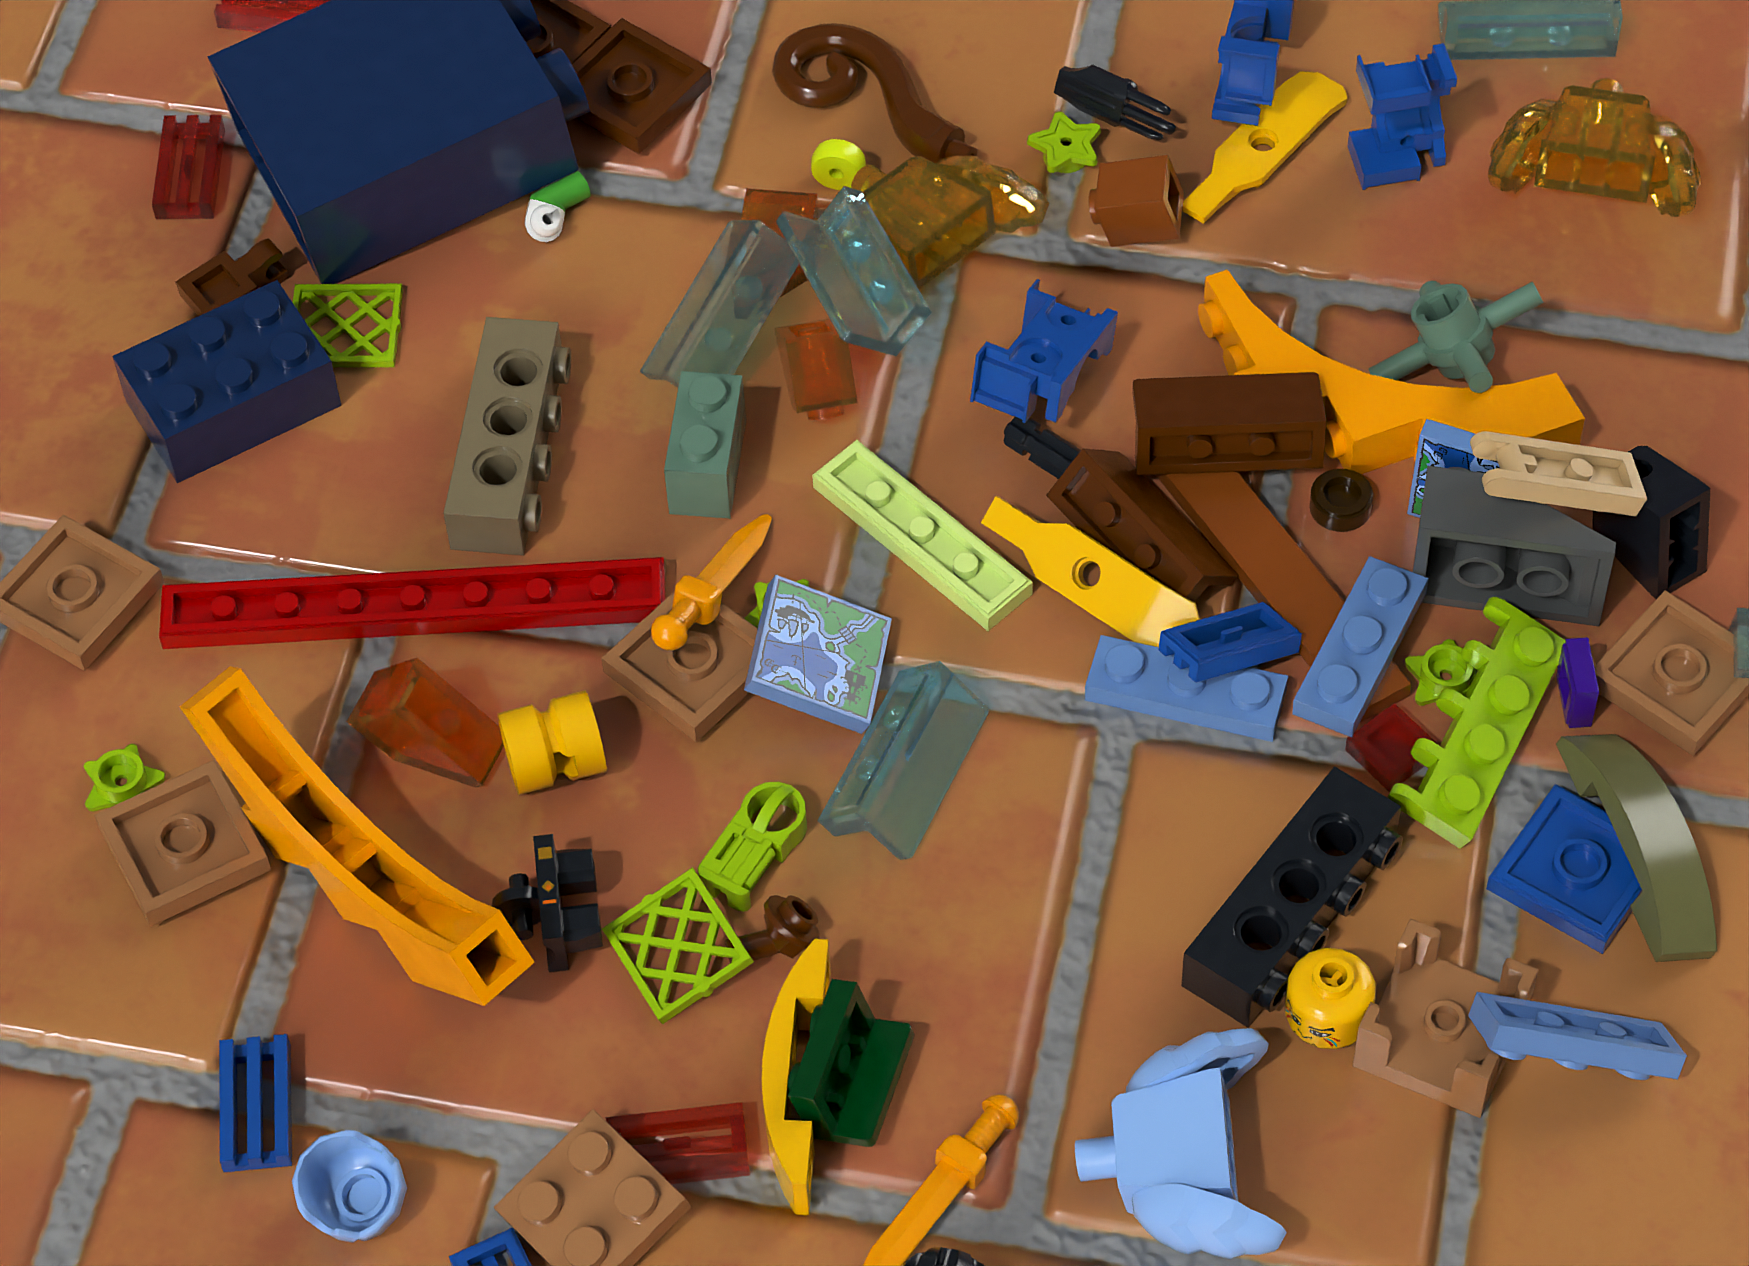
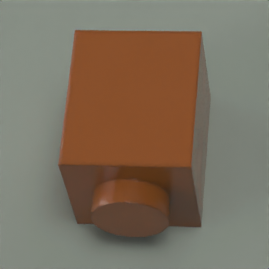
(1137, 201)

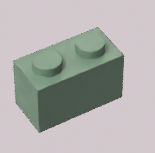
(705, 444)

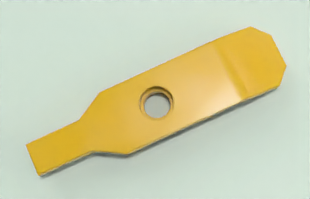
(1295, 114)
(1121, 598)

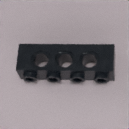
(1336, 816)

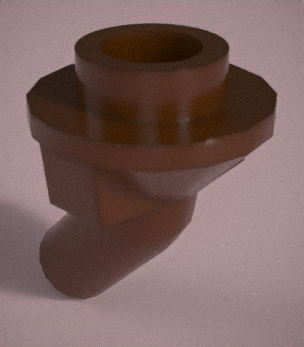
(789, 929)

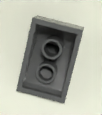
(1508, 550)

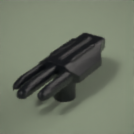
(1108, 99)

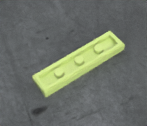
(922, 535)

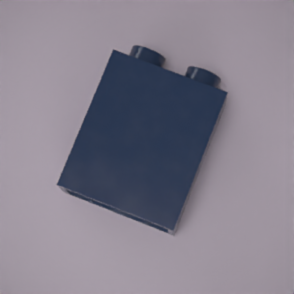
(398, 120)

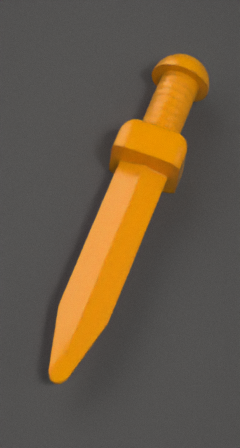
(701, 597)
(958, 1163)

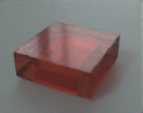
(1386, 746)

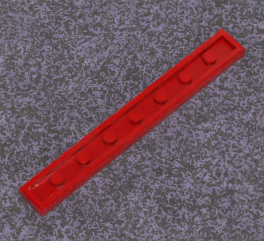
(410, 603)

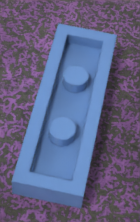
(1360, 646)
(1149, 683)
(1576, 1037)

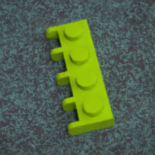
(1484, 724)

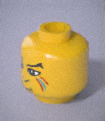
(1328, 997)

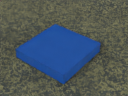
(1569, 870)

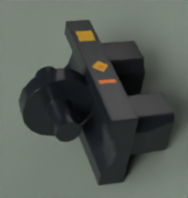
(562, 928)

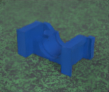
(1249, 60)
(1404, 117)
(1042, 358)

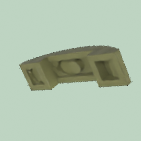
(1675, 895)

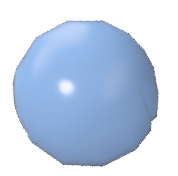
(349, 1186)

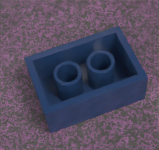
(227, 381)

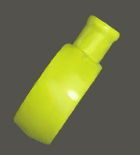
(836, 163)

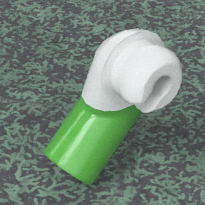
(548, 206)

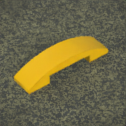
(792, 1140)

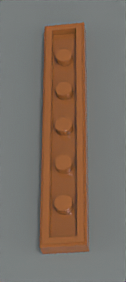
(1270, 564)

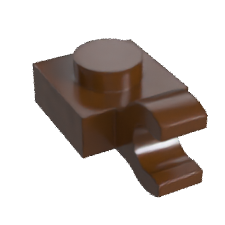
(226, 280)

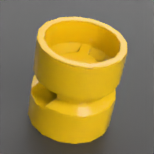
(552, 742)

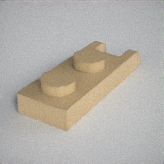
(1560, 473)

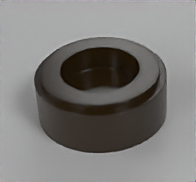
(1341, 500)

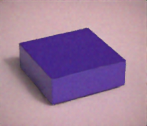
(1577, 682)

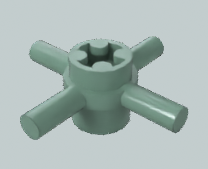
(1456, 333)

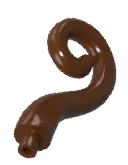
(913, 124)

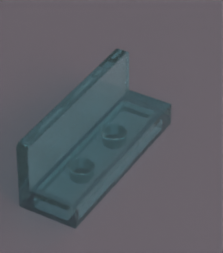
(1529, 28)
(857, 273)
(724, 304)
(906, 759)

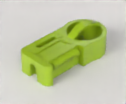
(747, 849)

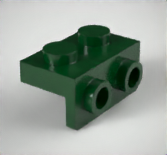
(848, 1068)

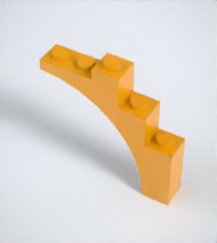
(1376, 417)
(307, 821)

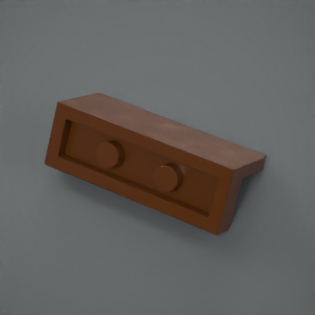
(1229, 423)
(1137, 523)

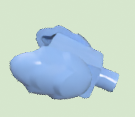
(1178, 1148)

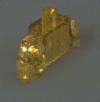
(1598, 146)
(947, 208)

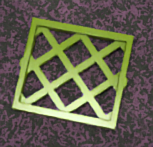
(352, 292)
(702, 985)

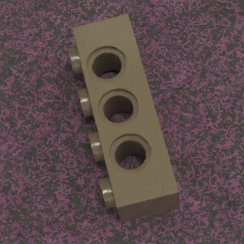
(506, 435)

